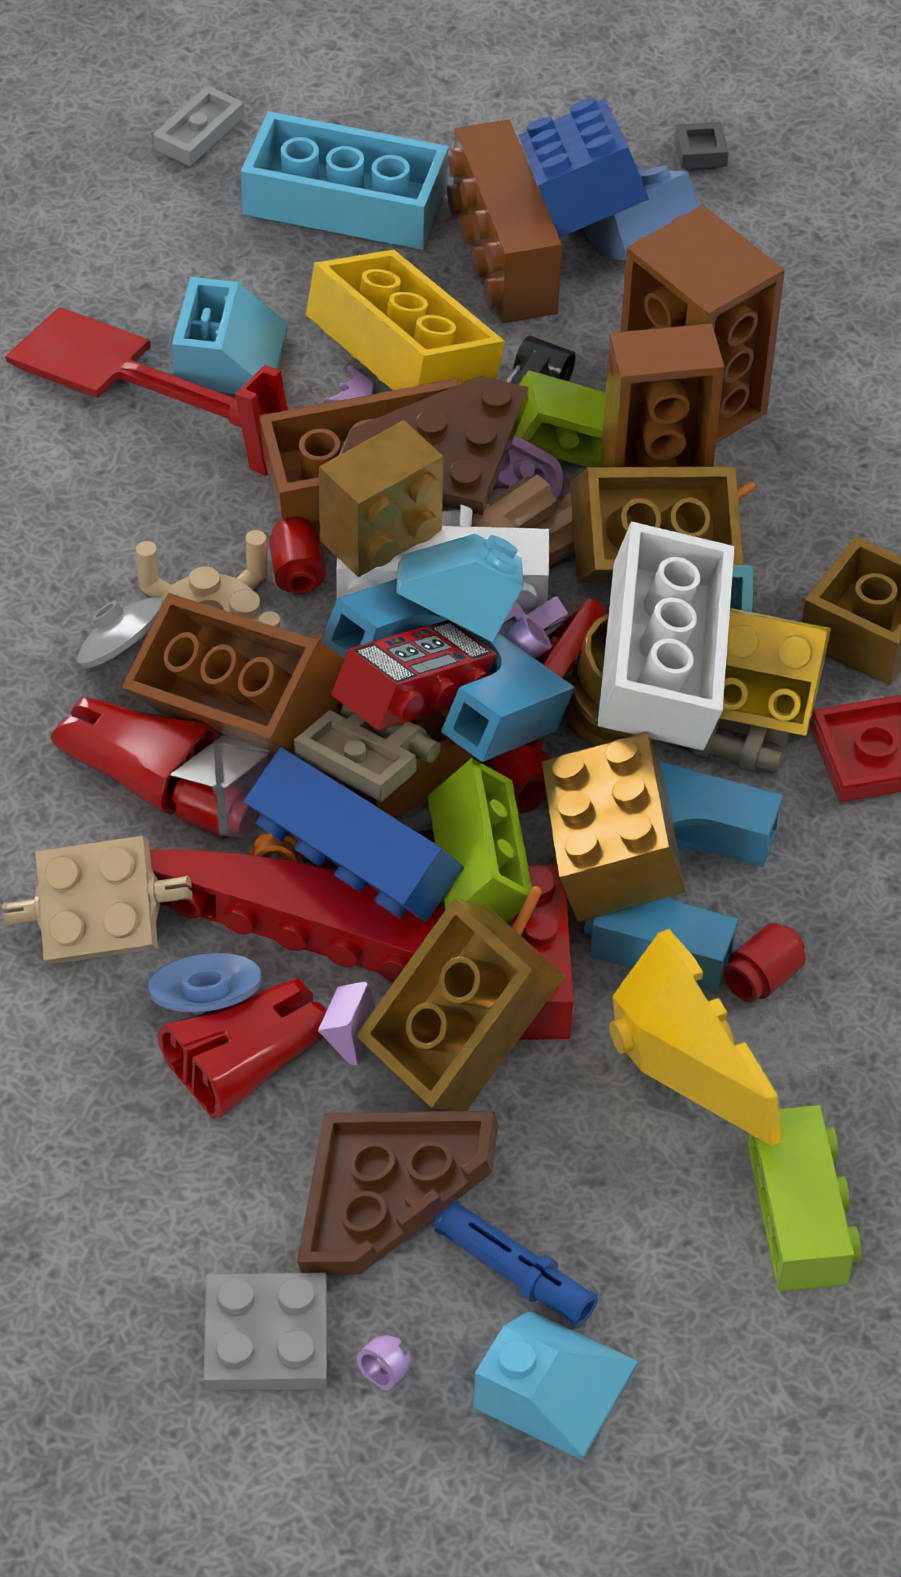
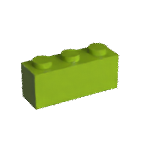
(481, 829)
(804, 1203)

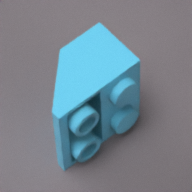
(225, 335)

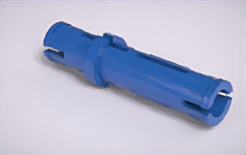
(534, 1275)

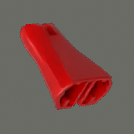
(132, 746)
(239, 1047)

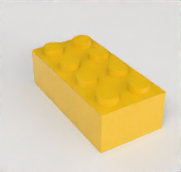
(400, 322)

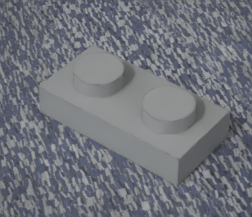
(198, 125)

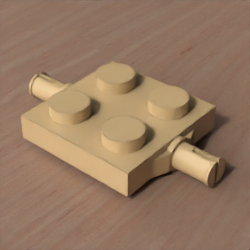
(97, 900)

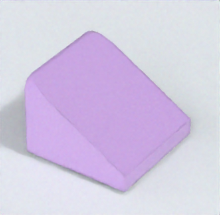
(345, 1017)

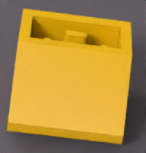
(772, 671)

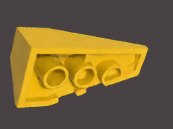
(688, 1042)

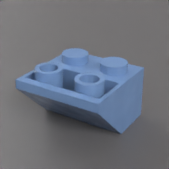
(669, 197)

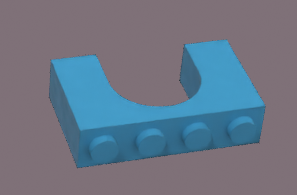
(487, 716)
(706, 817)

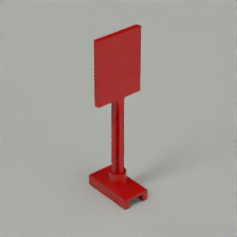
(95, 355)

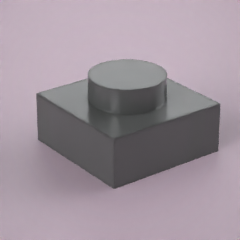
(701, 145)

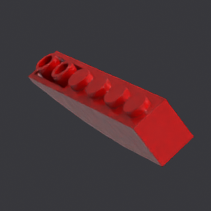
(296, 907)

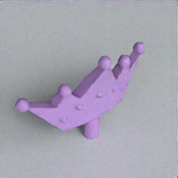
(356, 387)

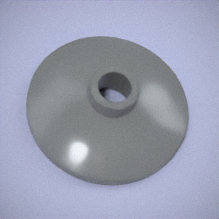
(117, 630)

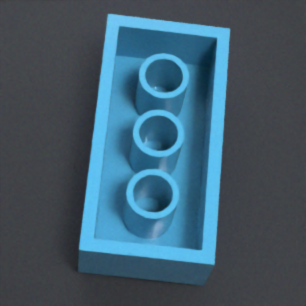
(344, 180)

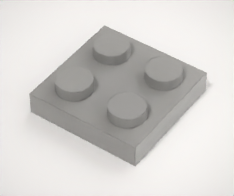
(265, 1331)

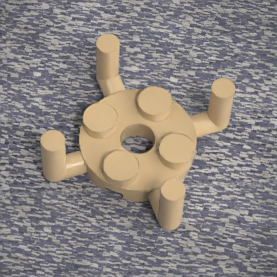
(209, 586)

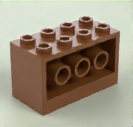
(709, 274)

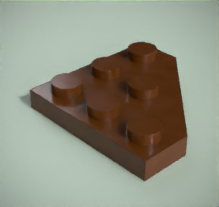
(469, 427)
(386, 1179)

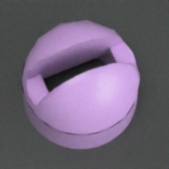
(529, 637)
(385, 1354)

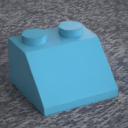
(464, 581)

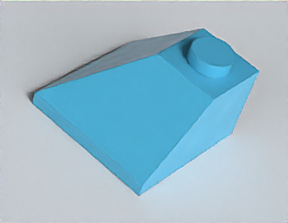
(551, 1382)

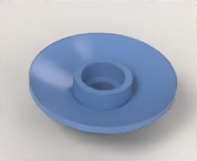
(204, 982)

